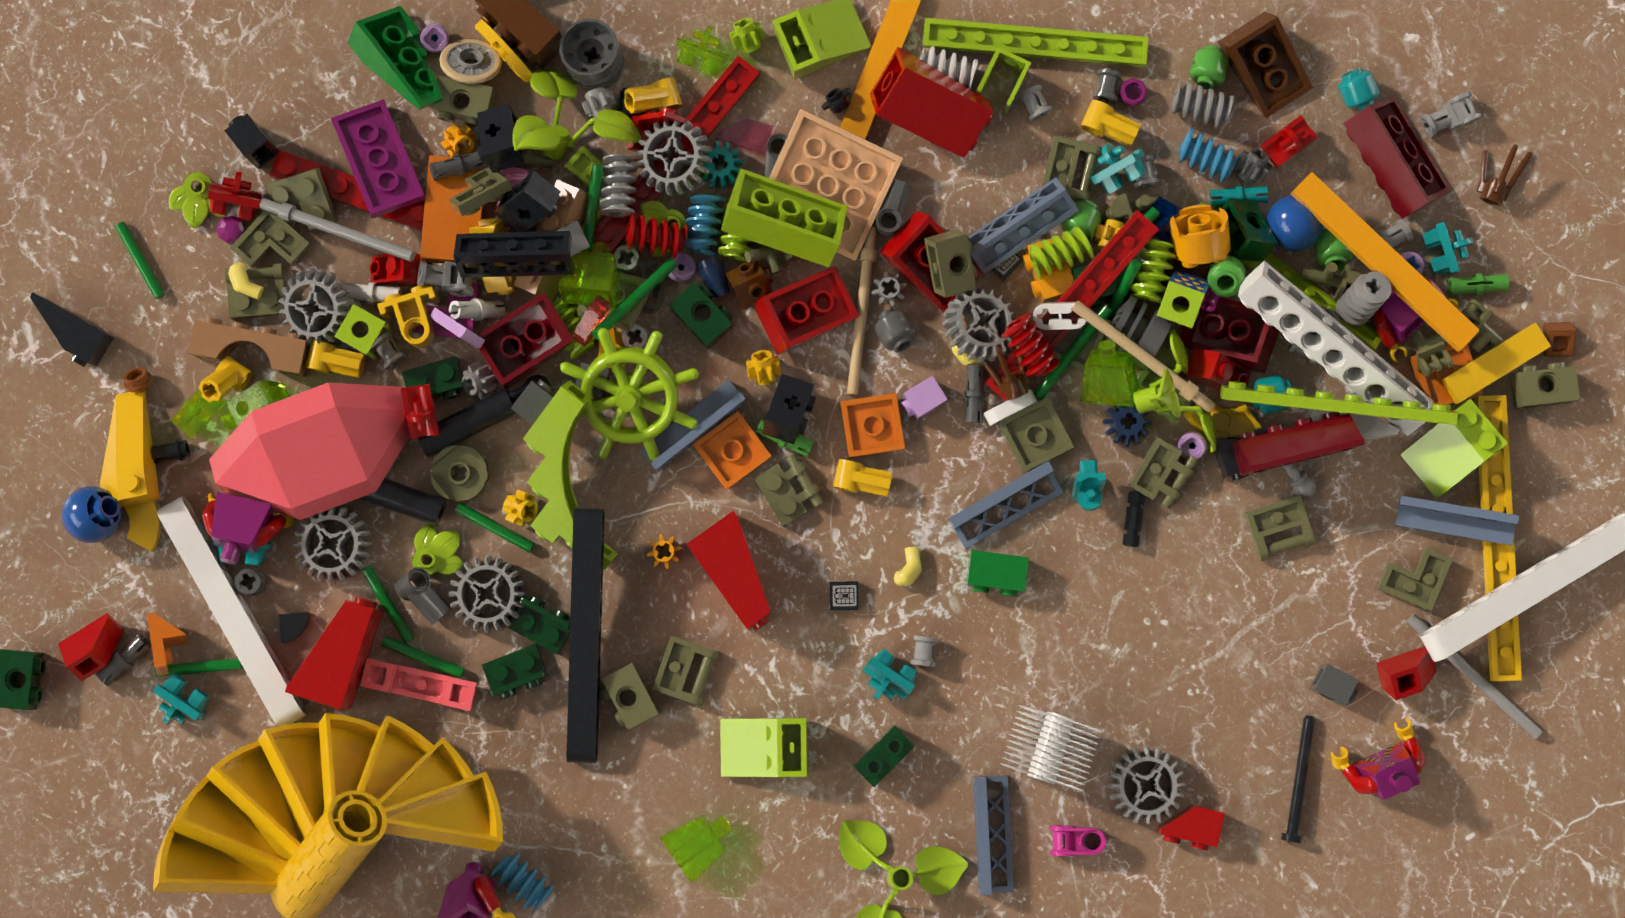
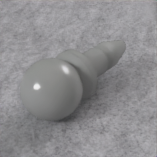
(1301, 483)

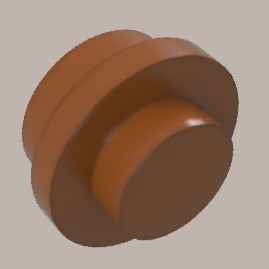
(137, 380)

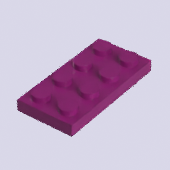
(377, 159)

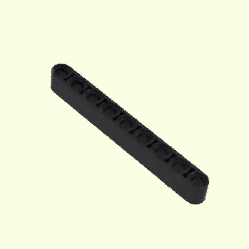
(585, 635)

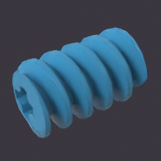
(1207, 155)
(703, 222)
(522, 882)

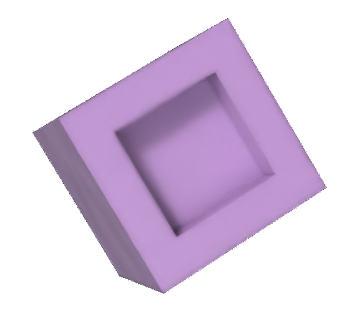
(923, 398)

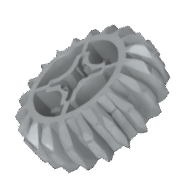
(673, 168)
(322, 285)
(976, 309)
(322, 551)
(495, 583)
(1154, 774)

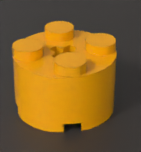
(1200, 235)

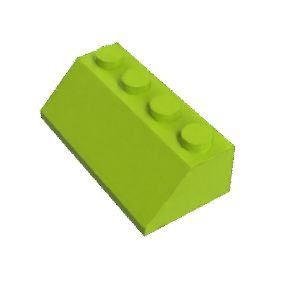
(785, 218)

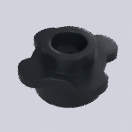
(837, 100)

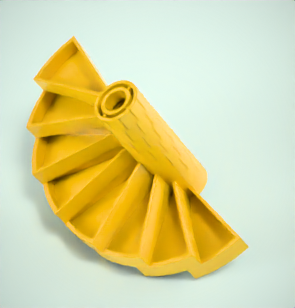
(313, 803)

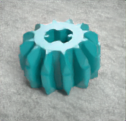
(731, 164)

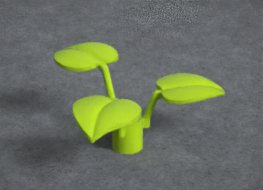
(534, 133)
(1154, 397)
(937, 866)

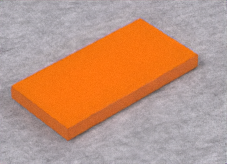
(440, 220)

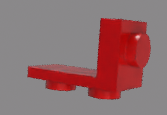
(646, 122)

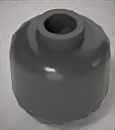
(895, 330)

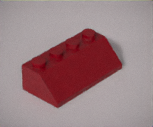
(1396, 157)
(1296, 444)

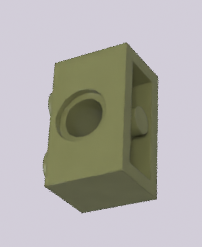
(480, 98)
(940, 252)
(1562, 384)
(644, 706)

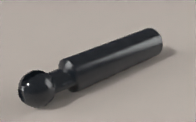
(474, 418)
(408, 501)

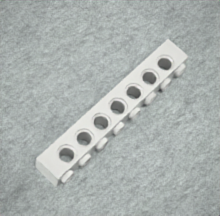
(1331, 336)

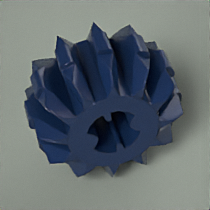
(1133, 431)

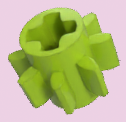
(747, 35)

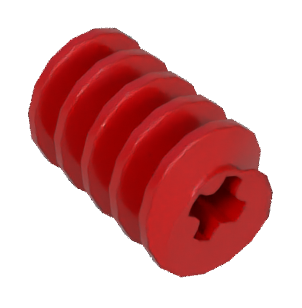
(655, 236)
(1030, 346)

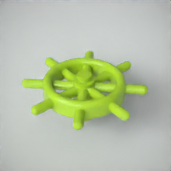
(631, 394)

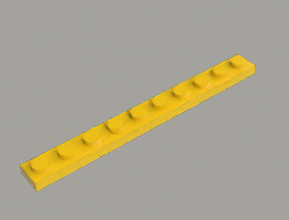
(1499, 558)

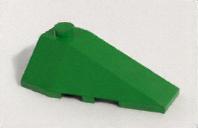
(393, 52)

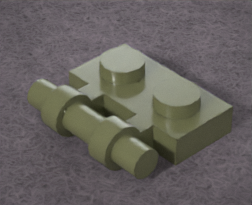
(1157, 466)
(780, 493)

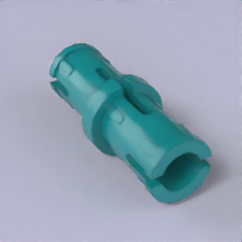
(1238, 193)

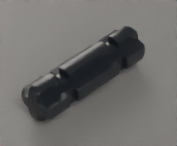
(1133, 519)

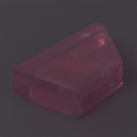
(747, 134)

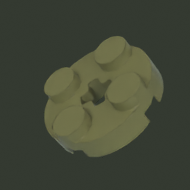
(458, 489)

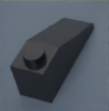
(75, 335)

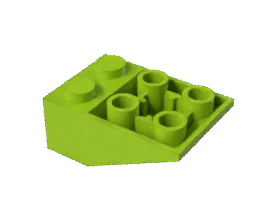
(820, 36)
(763, 747)

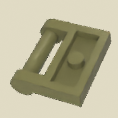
(1063, 162)
(247, 307)
(1277, 518)
(676, 666)

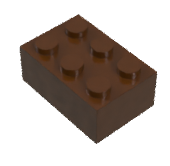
(524, 27)

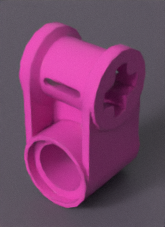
(1074, 840)

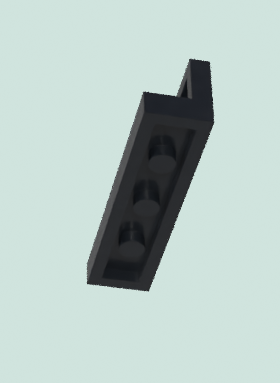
(513, 250)

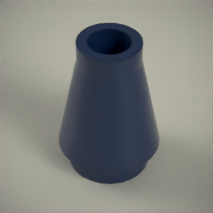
(713, 273)

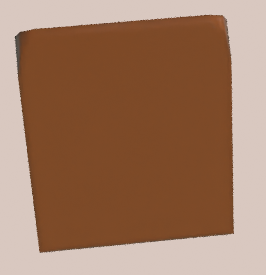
(1560, 337)

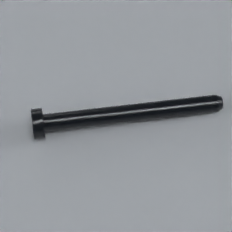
(1299, 781)

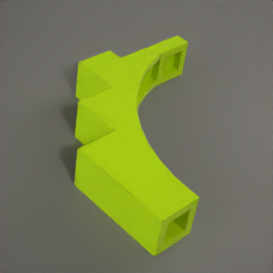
(552, 480)

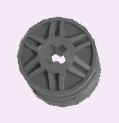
(585, 41)
(1143, 331)

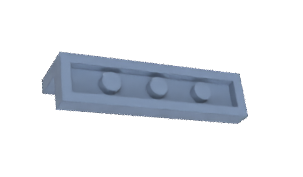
(1021, 225)
(708, 413)
(1000, 495)
(1456, 520)
(983, 841)

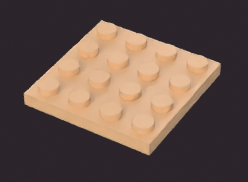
(839, 168)

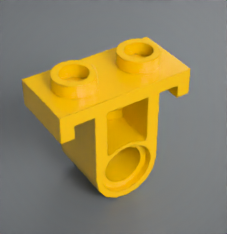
(412, 312)

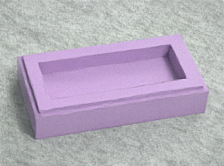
(457, 328)

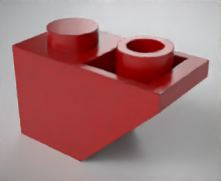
(394, 271)
(1215, 369)
(91, 646)
(1406, 673)
(1195, 825)

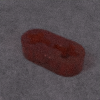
(592, 317)

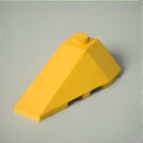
(128, 463)

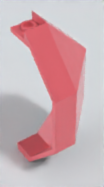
(314, 448)

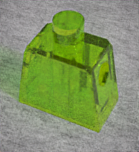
(593, 276)
(1109, 377)
(253, 398)
(696, 844)

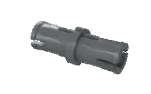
(456, 166)
(974, 394)
(123, 659)

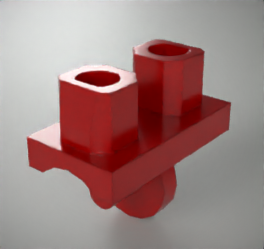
(1288, 141)
(234, 192)
(420, 411)

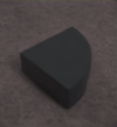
(292, 625)

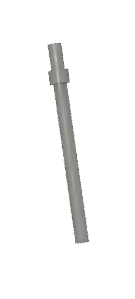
(289, 213)
(1483, 684)

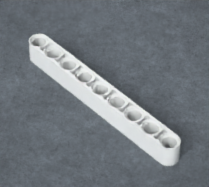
(1525, 589)
(231, 611)

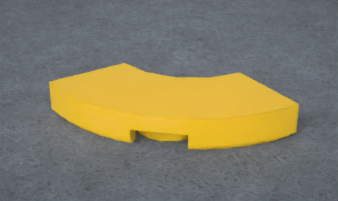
(503, 51)
(1228, 422)
(144, 525)

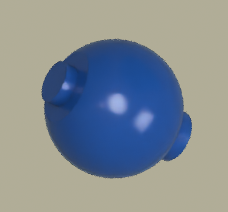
(1293, 225)
(91, 514)

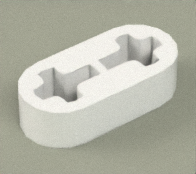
(1057, 323)
(1009, 408)

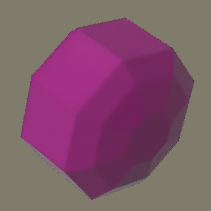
(1132, 92)
(230, 229)

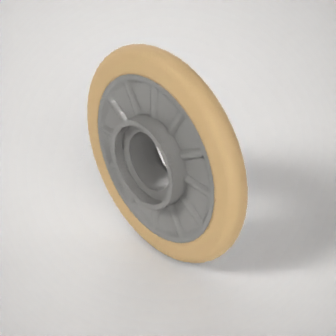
(453, 62)

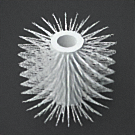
(1051, 746)

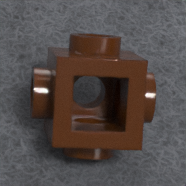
(750, 282)

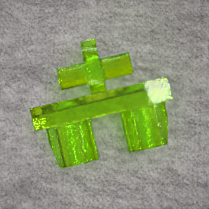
(690, 47)
(196, 414)

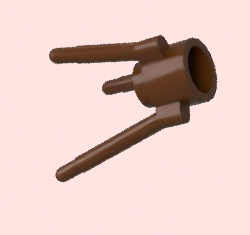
(1494, 191)
(1013, 383)

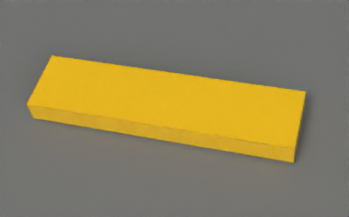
(1495, 363)

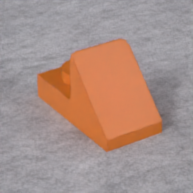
(163, 635)

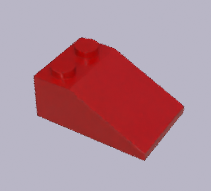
(909, 256)
(805, 310)

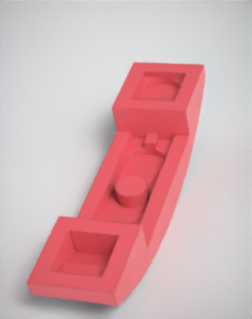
(419, 684)

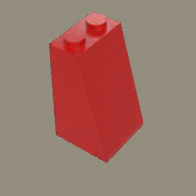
(930, 103)
(729, 564)
(339, 657)

